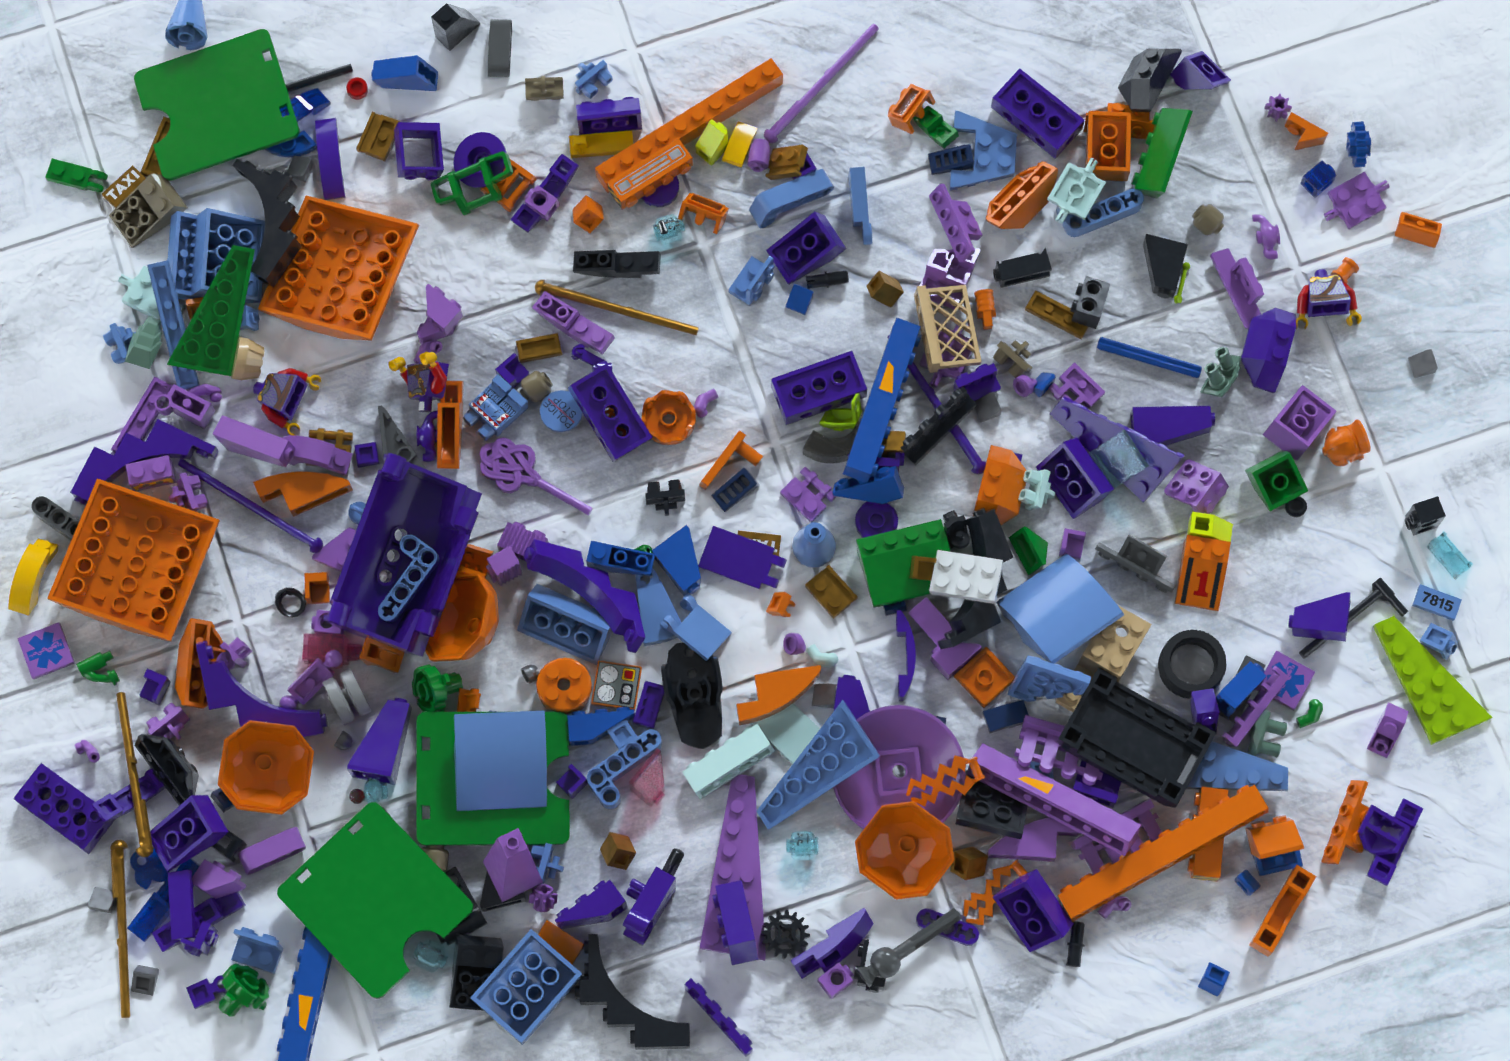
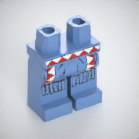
(495, 408)

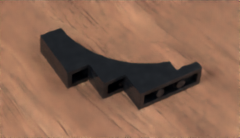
(976, 616)

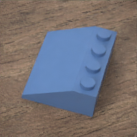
(526, 986)

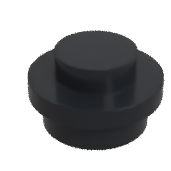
(1296, 507)

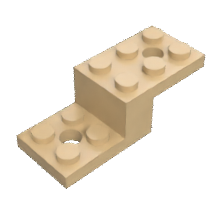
(1109, 652)

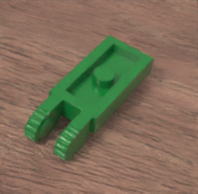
(74, 175)

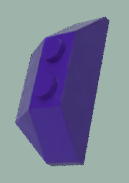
(1268, 347)

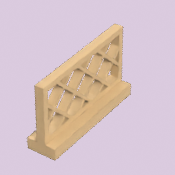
(930, 334)

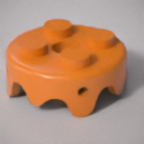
(669, 403)
(568, 700)

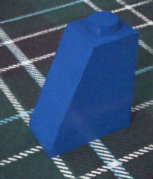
(405, 74)
(679, 561)
(1240, 688)

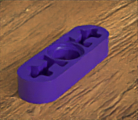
(961, 938)

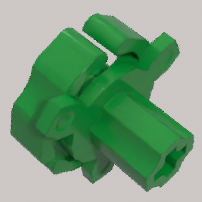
(434, 687)
(243, 990)

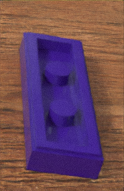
(181, 904)

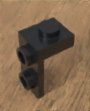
(878, 983)

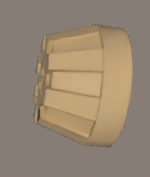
(247, 360)

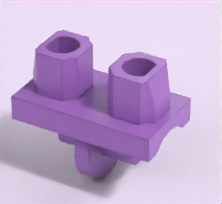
(184, 495)
(234, 654)
(170, 724)

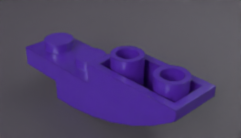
(841, 942)

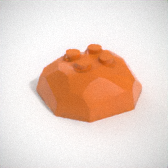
(466, 621)
(265, 767)
(904, 850)

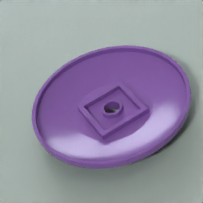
(908, 739)

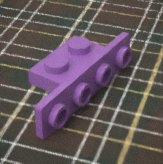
(956, 221)
(1240, 284)

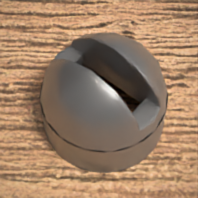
(529, 673)
(344, 741)

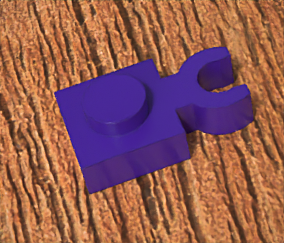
(204, 992)

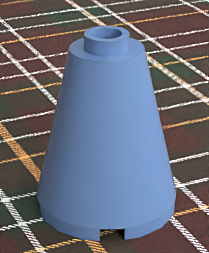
(187, 25)
(814, 545)

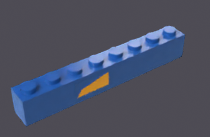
(882, 399)
(305, 1001)

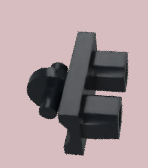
(658, 497)
(956, 530)

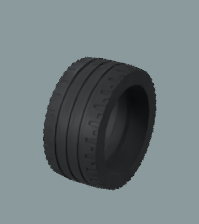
(1198, 638)

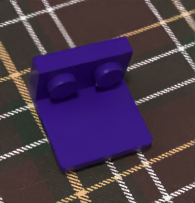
(1103, 791)

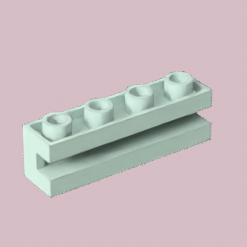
(728, 761)

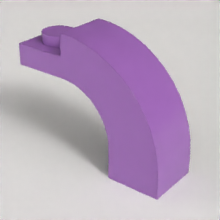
(319, 453)

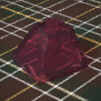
(649, 780)

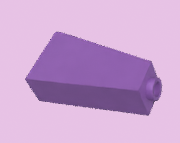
(253, 442)

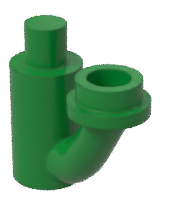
(95, 662)

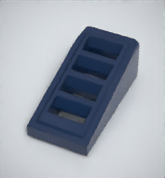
(955, 151)
(730, 484)

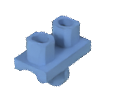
(591, 74)
(121, 337)
(544, 854)

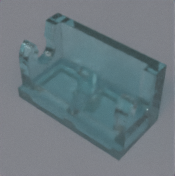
(1449, 555)

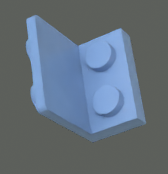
(751, 280)
(257, 951)

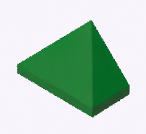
(1030, 549)

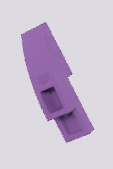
(572, 323)

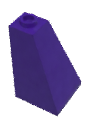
(383, 745)

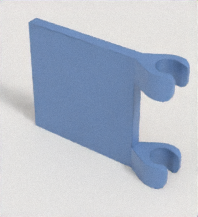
(698, 629)

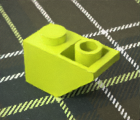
(712, 142)
(1209, 526)

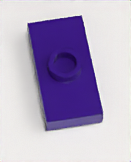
(649, 705)

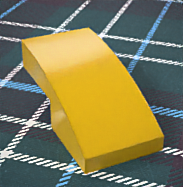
(739, 144)

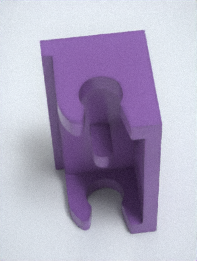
(930, 620)

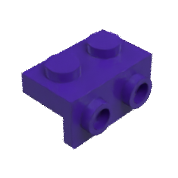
(979, 382)
(204, 940)

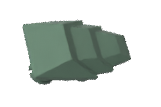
(145, 343)
(1223, 375)
(1257, 733)

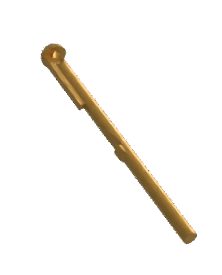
(541, 286)
(139, 804)
(118, 889)

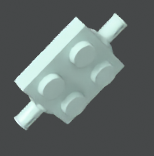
(1076, 191)
(141, 294)

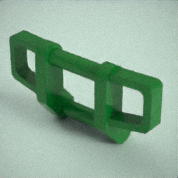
(490, 181)

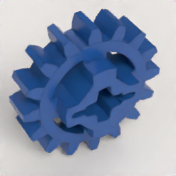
(1358, 144)

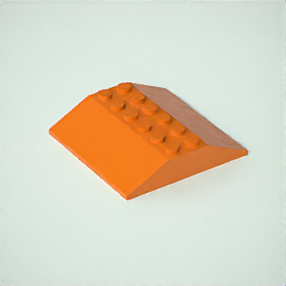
(341, 271)
(133, 561)

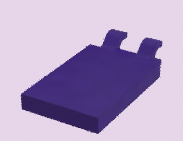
(740, 558)

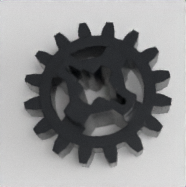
(792, 941)

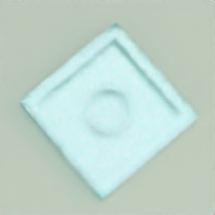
(1119, 459)

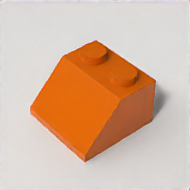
(1273, 837)

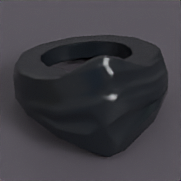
(289, 591)

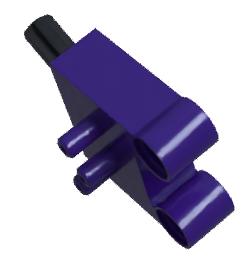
(651, 899)

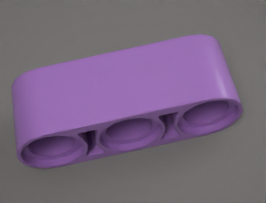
(271, 850)

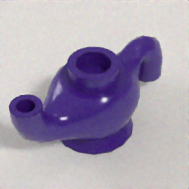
(427, 436)

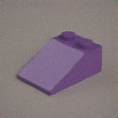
(1299, 422)

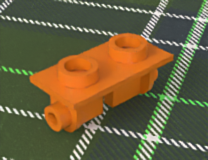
(468, 700)

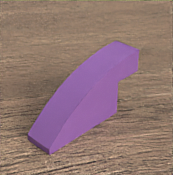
(1037, 842)

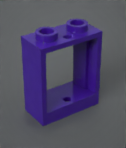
(419, 130)

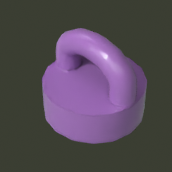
(1024, 385)
(794, 644)

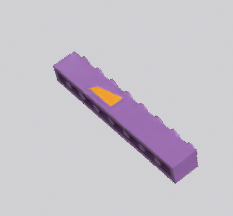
(1056, 800)

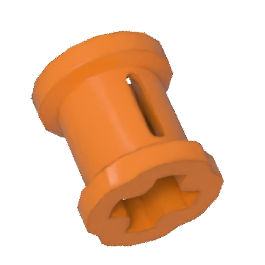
(1346, 269)

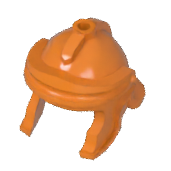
(1346, 444)

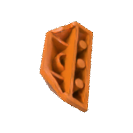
(1022, 197)
(1001, 484)
(189, 678)

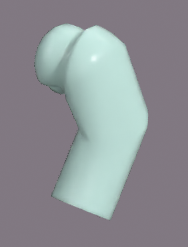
(822, 659)

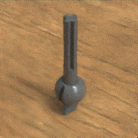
(887, 961)

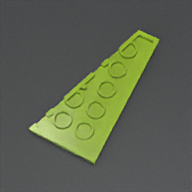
(1434, 693)

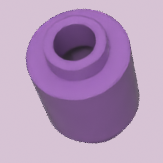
(759, 155)

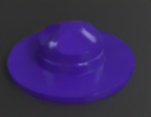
(474, 148)

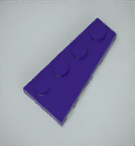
(713, 1010)

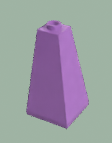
(511, 866)

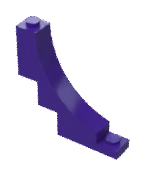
(162, 441)
(614, 604)
(225, 691)

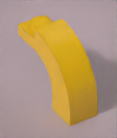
(28, 576)

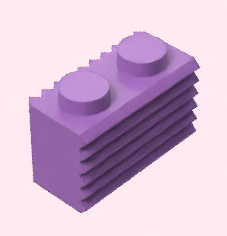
(519, 538)
(503, 566)

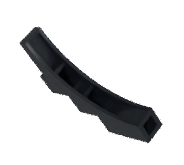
(278, 242)
(599, 990)

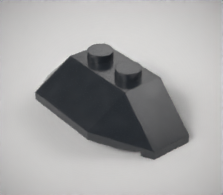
(1147, 77)
(169, 765)

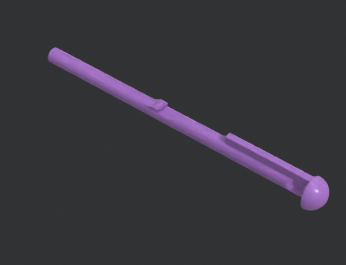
(771, 135)

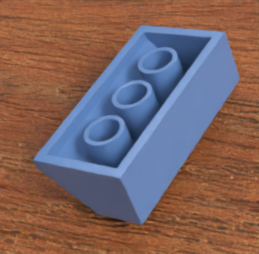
(564, 624)

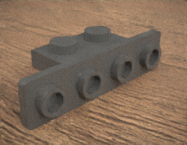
(1140, 559)

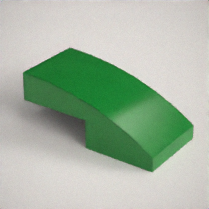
(936, 127)

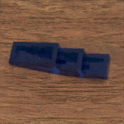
(157, 907)

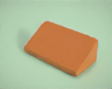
(1418, 229)
(561, 941)

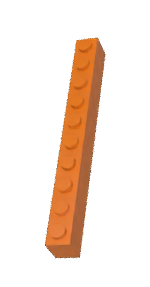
(694, 121)
(1162, 853)

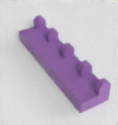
(1255, 707)

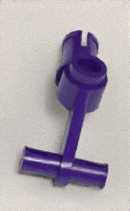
(579, 352)

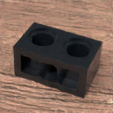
(1092, 302)
(1425, 516)

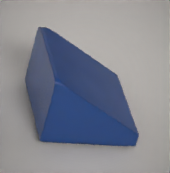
(799, 299)
(1044, 381)
(1247, 882)
(1213, 979)

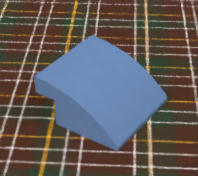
(201, 245)
(1059, 609)
(500, 760)

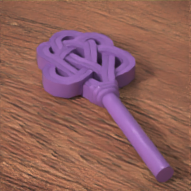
(533, 479)

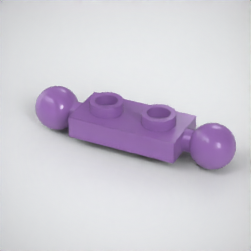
(311, 680)

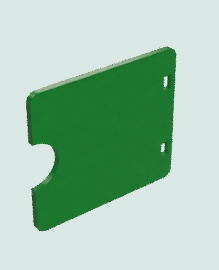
(218, 104)
(480, 827)
(372, 896)

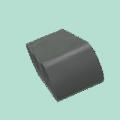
(499, 48)
(52, 514)

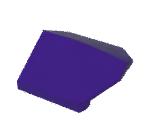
(1381, 832)

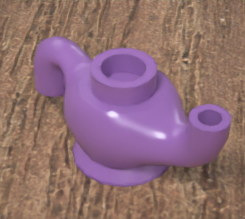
(1268, 236)

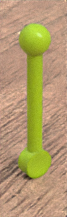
(1178, 298)

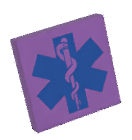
(46, 650)
(1296, 684)

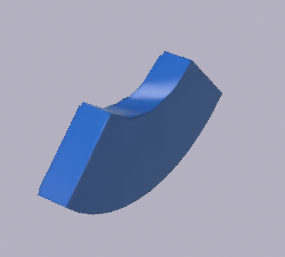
(300, 146)

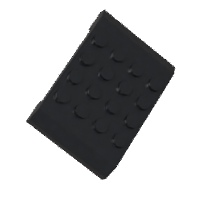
(1135, 740)

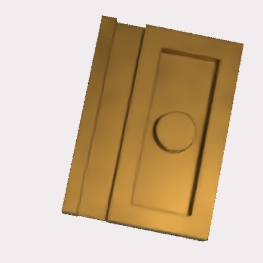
(377, 136)
(786, 162)
(831, 591)

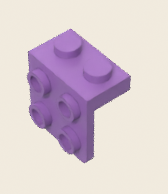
(1197, 486)

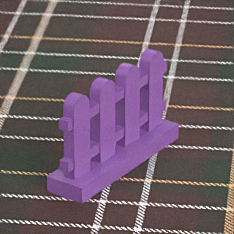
(1046, 733)
(1146, 820)

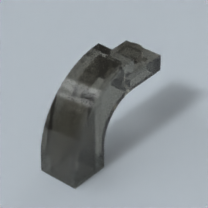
(829, 449)

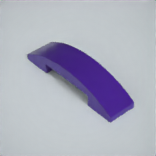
(329, 158)
(555, 183)
(904, 630)
(121, 802)
(1385, 865)

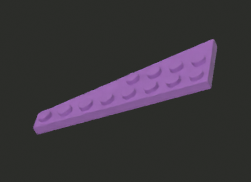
(735, 861)

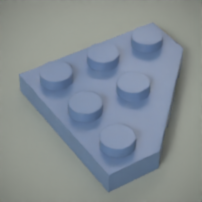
(1046, 679)

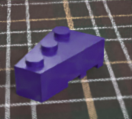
(736, 922)

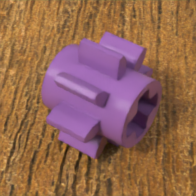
(1278, 112)
(543, 898)

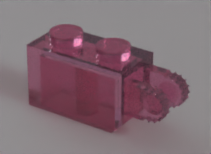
(319, 645)

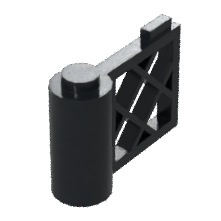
(473, 921)

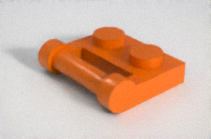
(504, 185)

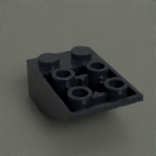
(472, 964)

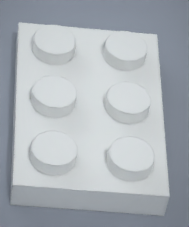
(966, 576)

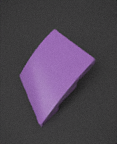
(945, 270)

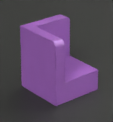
(1072, 543)

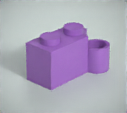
(186, 406)

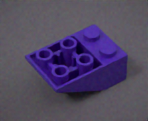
(597, 907)

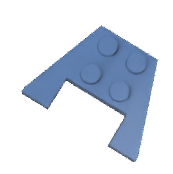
(992, 153)

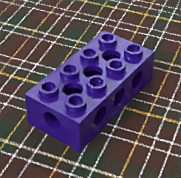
(1037, 100)
(818, 374)
(616, 399)
(49, 810)

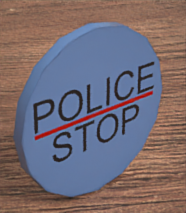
(560, 411)

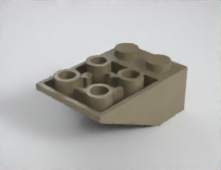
(147, 209)

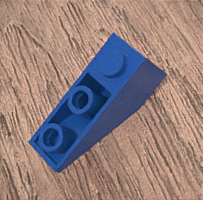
(880, 489)
(619, 559)
(592, 727)

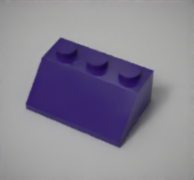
(609, 116)
(1075, 477)
(1033, 911)

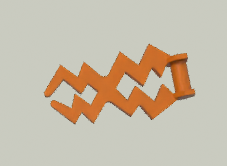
(958, 762)
(988, 897)

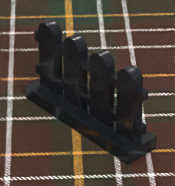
(943, 421)

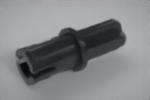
(827, 279)
(1075, 944)

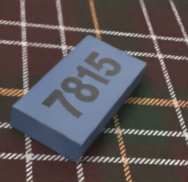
(1436, 602)

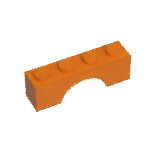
(1282, 910)

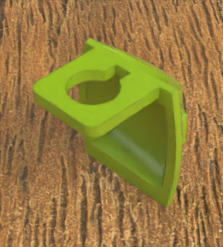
(842, 418)

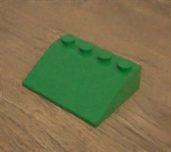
(1161, 151)
(888, 560)

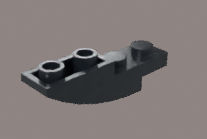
(616, 265)

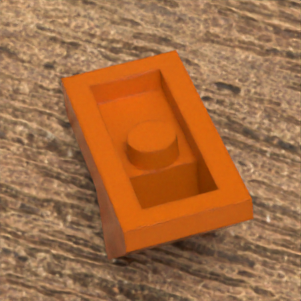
(1310, 133)
(381, 655)

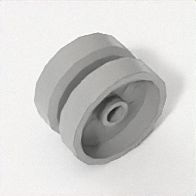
(347, 696)

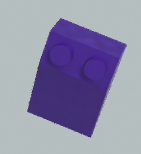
(806, 248)
(187, 831)

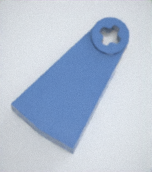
(859, 203)
(654, 607)

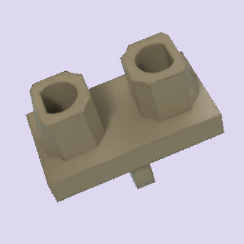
(544, 88)
(1020, 364)

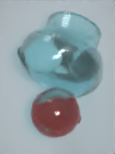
(373, 792)

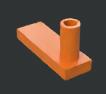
(736, 445)

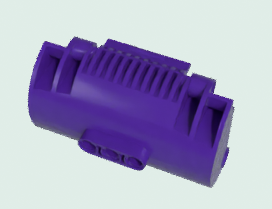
(420, 506)

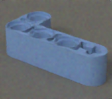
(789, 196)
(1105, 214)
(404, 581)
(627, 763)

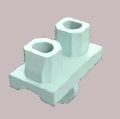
(1038, 491)

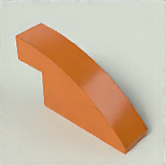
(450, 426)
(302, 489)
(777, 692)

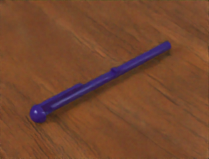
(978, 464)
(315, 544)

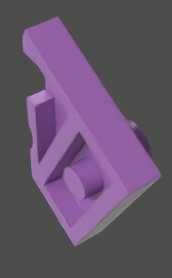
(336, 550)

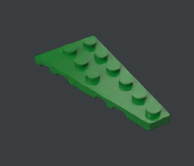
(214, 329)

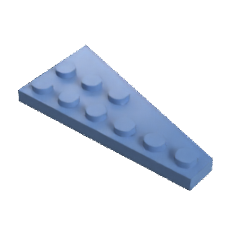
(827, 760)
(1234, 769)

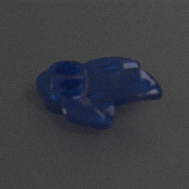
(151, 871)

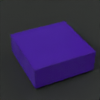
(366, 454)

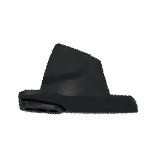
(694, 700)

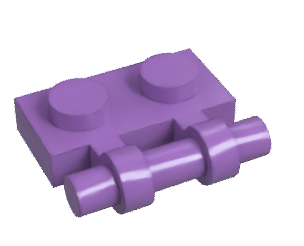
(1080, 384)
(803, 499)

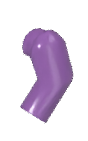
(430, 346)
(206, 389)
(702, 401)
(91, 751)
(1118, 904)

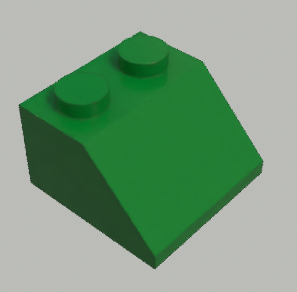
(1277, 480)

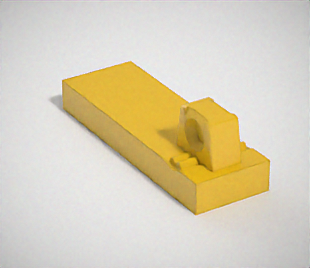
(599, 144)

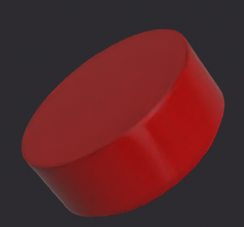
(357, 88)

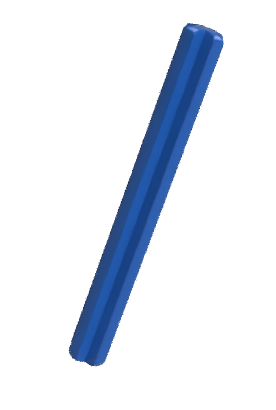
(1149, 357)

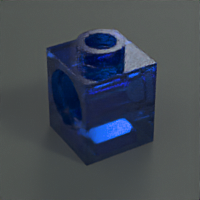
(1318, 178)

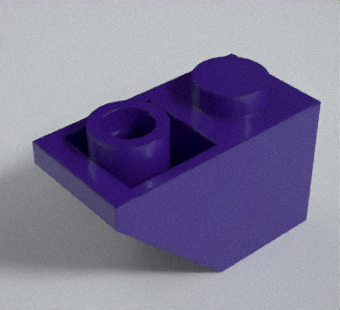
(1205, 708)

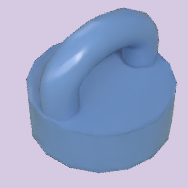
(355, 511)

